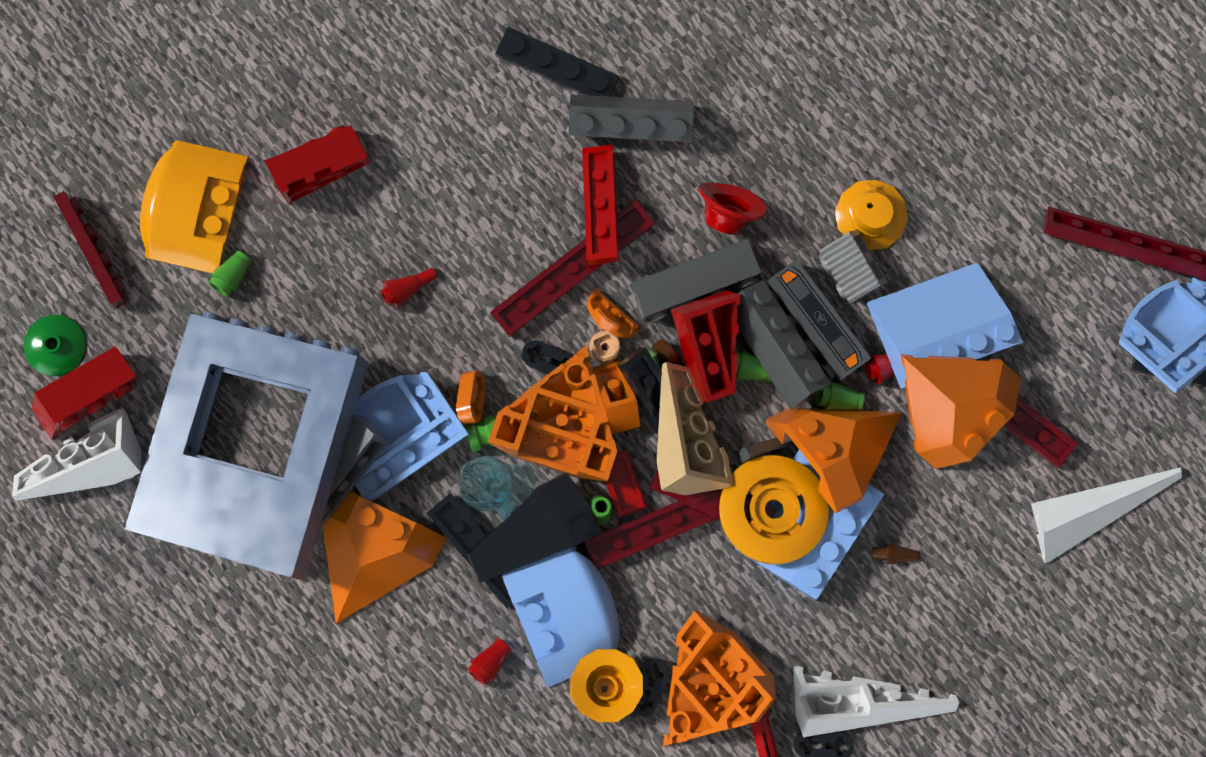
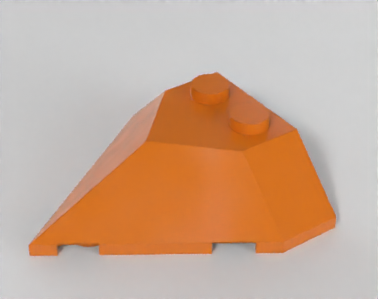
(957, 405)
(560, 423)
(839, 446)
(373, 552)
(714, 682)

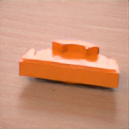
(610, 317)

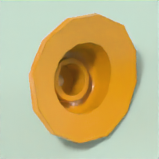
(881, 223)
(607, 669)

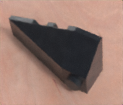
(541, 526)

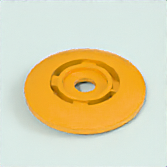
(768, 538)

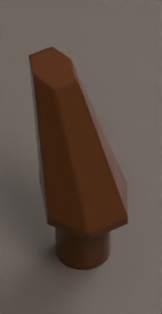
(895, 554)

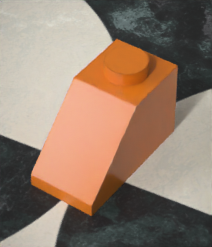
(617, 398)

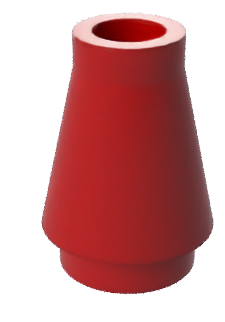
(489, 662)

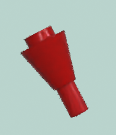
(401, 289)
(879, 368)

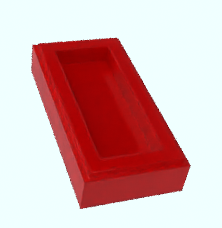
(624, 486)

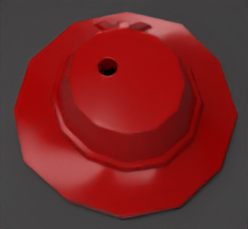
(730, 207)

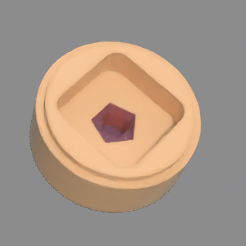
(604, 347)

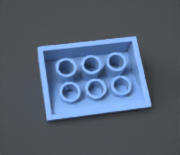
(944, 317)
(816, 568)

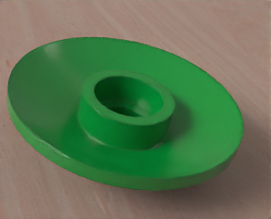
(69, 349)

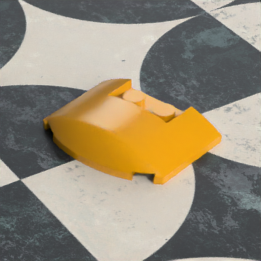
(191, 205)

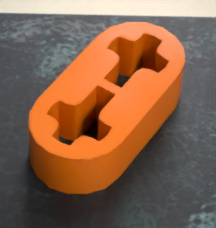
(471, 397)

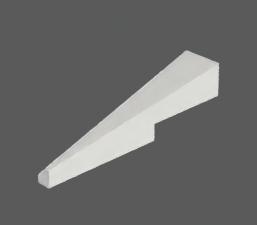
(1076, 516)
(837, 705)

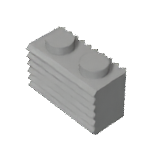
(852, 267)

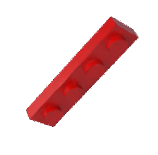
(600, 205)

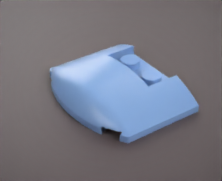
(1170, 332)
(415, 421)
(563, 611)

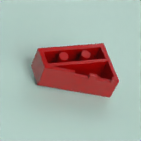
(317, 163)
(709, 342)
(82, 392)

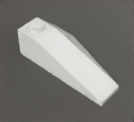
(93, 461)

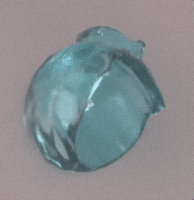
(475, 483)

